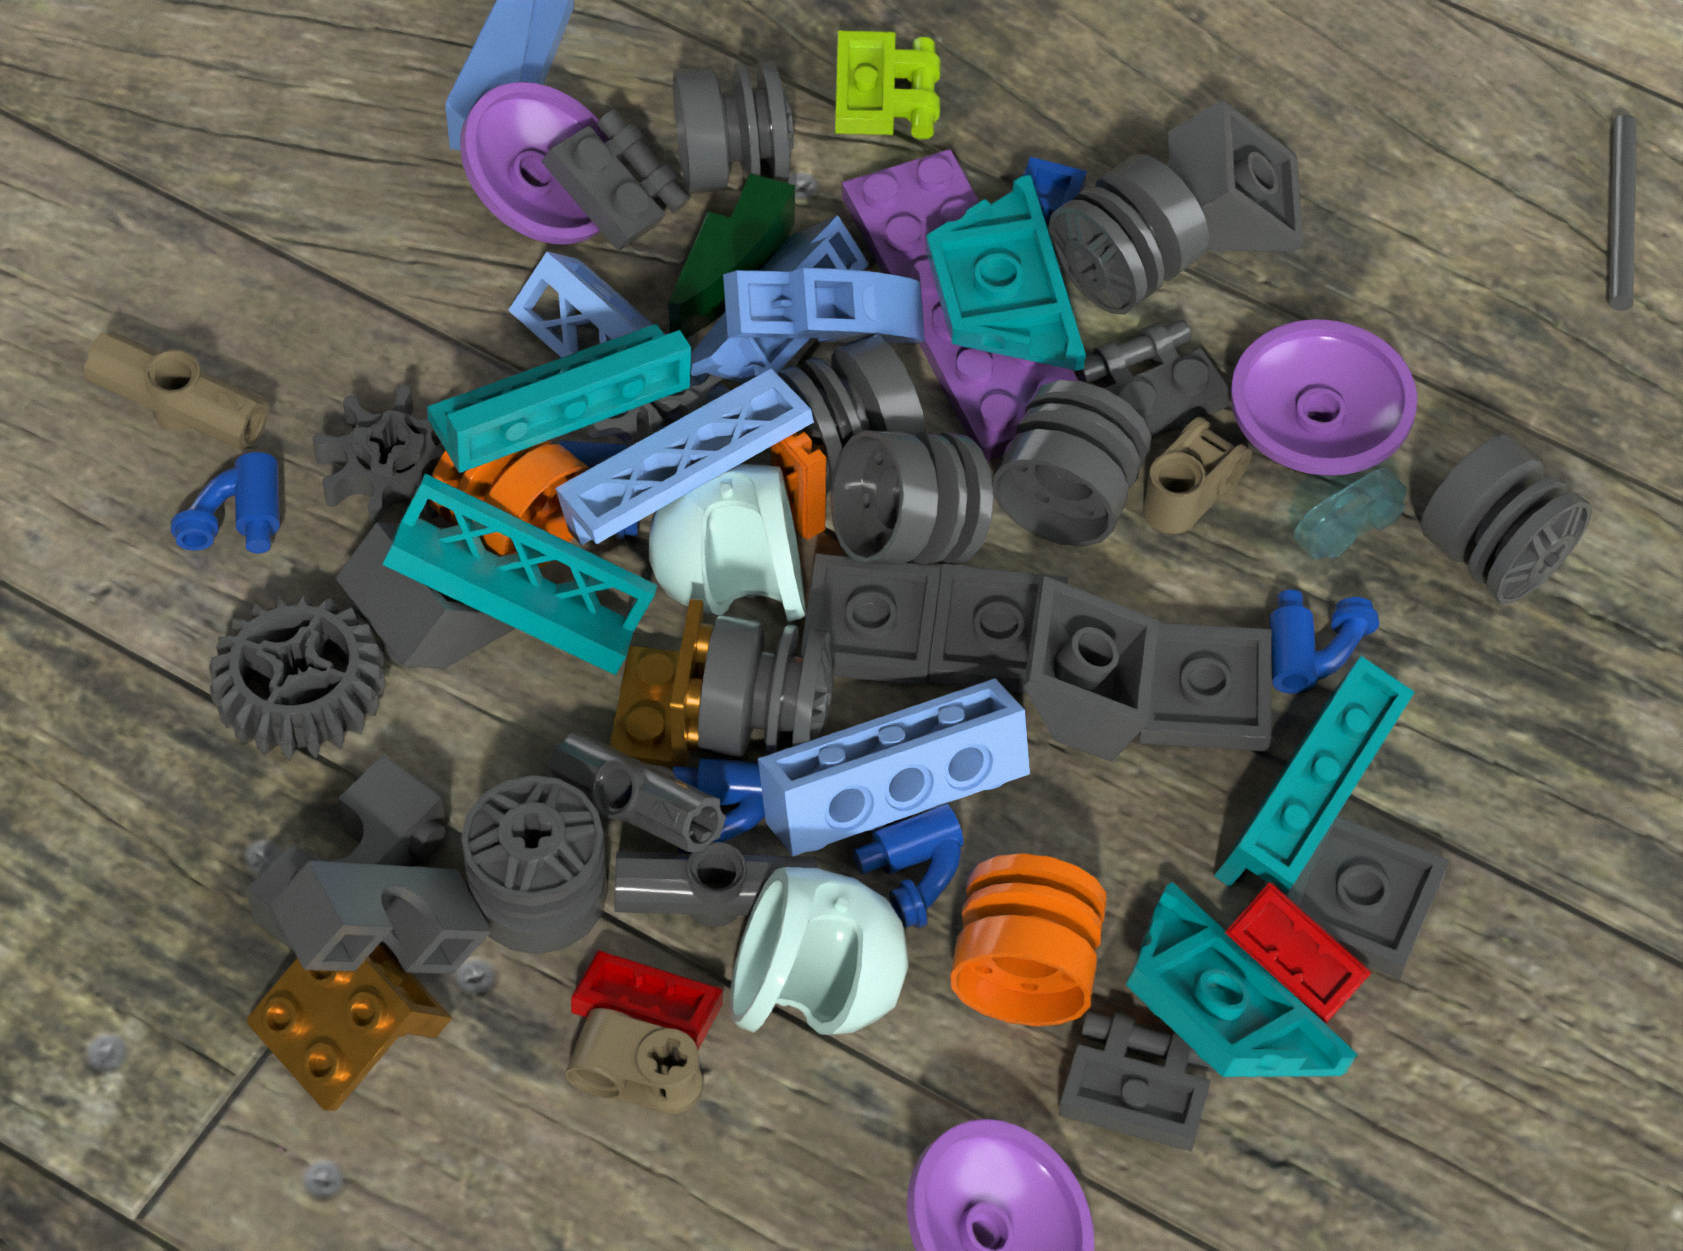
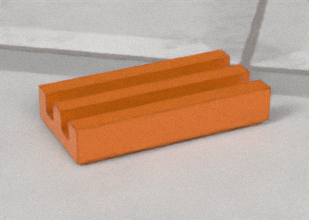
(805, 482)

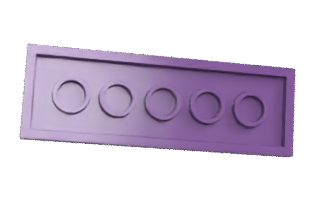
(894, 216)

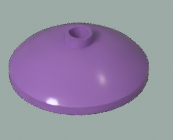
(503, 154)
(1330, 376)
(999, 1186)

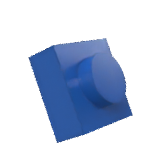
(1054, 184)

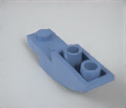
(823, 305)

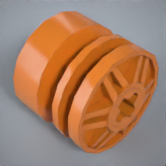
(517, 485)
(1029, 940)

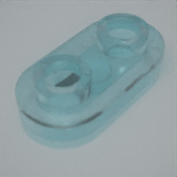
(1351, 512)

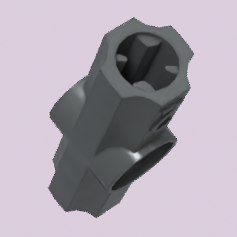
(638, 792)
(675, 882)

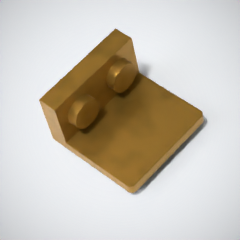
(662, 697)
(341, 1023)

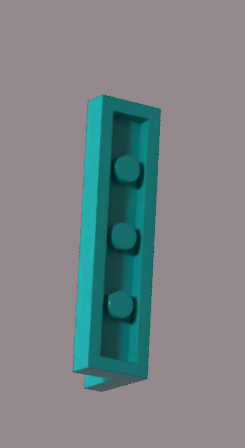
(561, 396)
(516, 593)
(1318, 777)

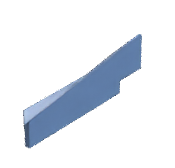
(511, 48)
(744, 358)

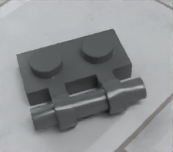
(604, 186)
(1171, 391)
(1133, 1094)

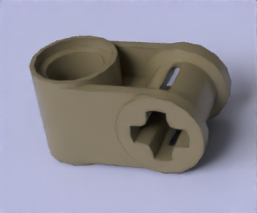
(1192, 477)
(634, 1061)

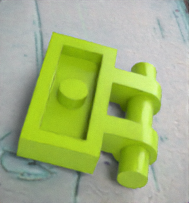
(866, 84)

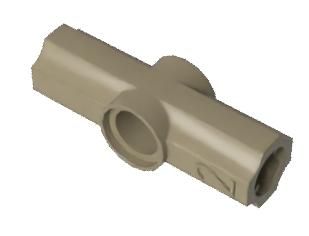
(176, 390)

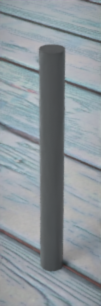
(1623, 213)

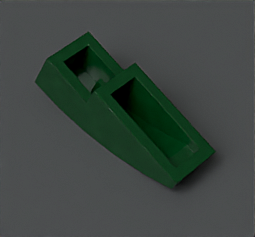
(731, 244)

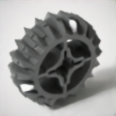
(307, 696)

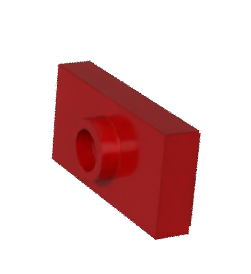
(1298, 952)
(647, 995)

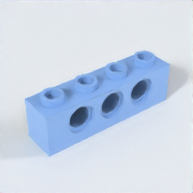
(894, 767)

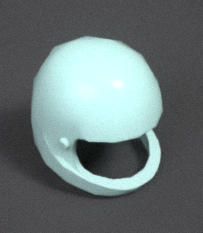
(730, 543)
(819, 948)

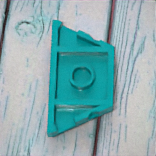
(1004, 282)
(1226, 1001)

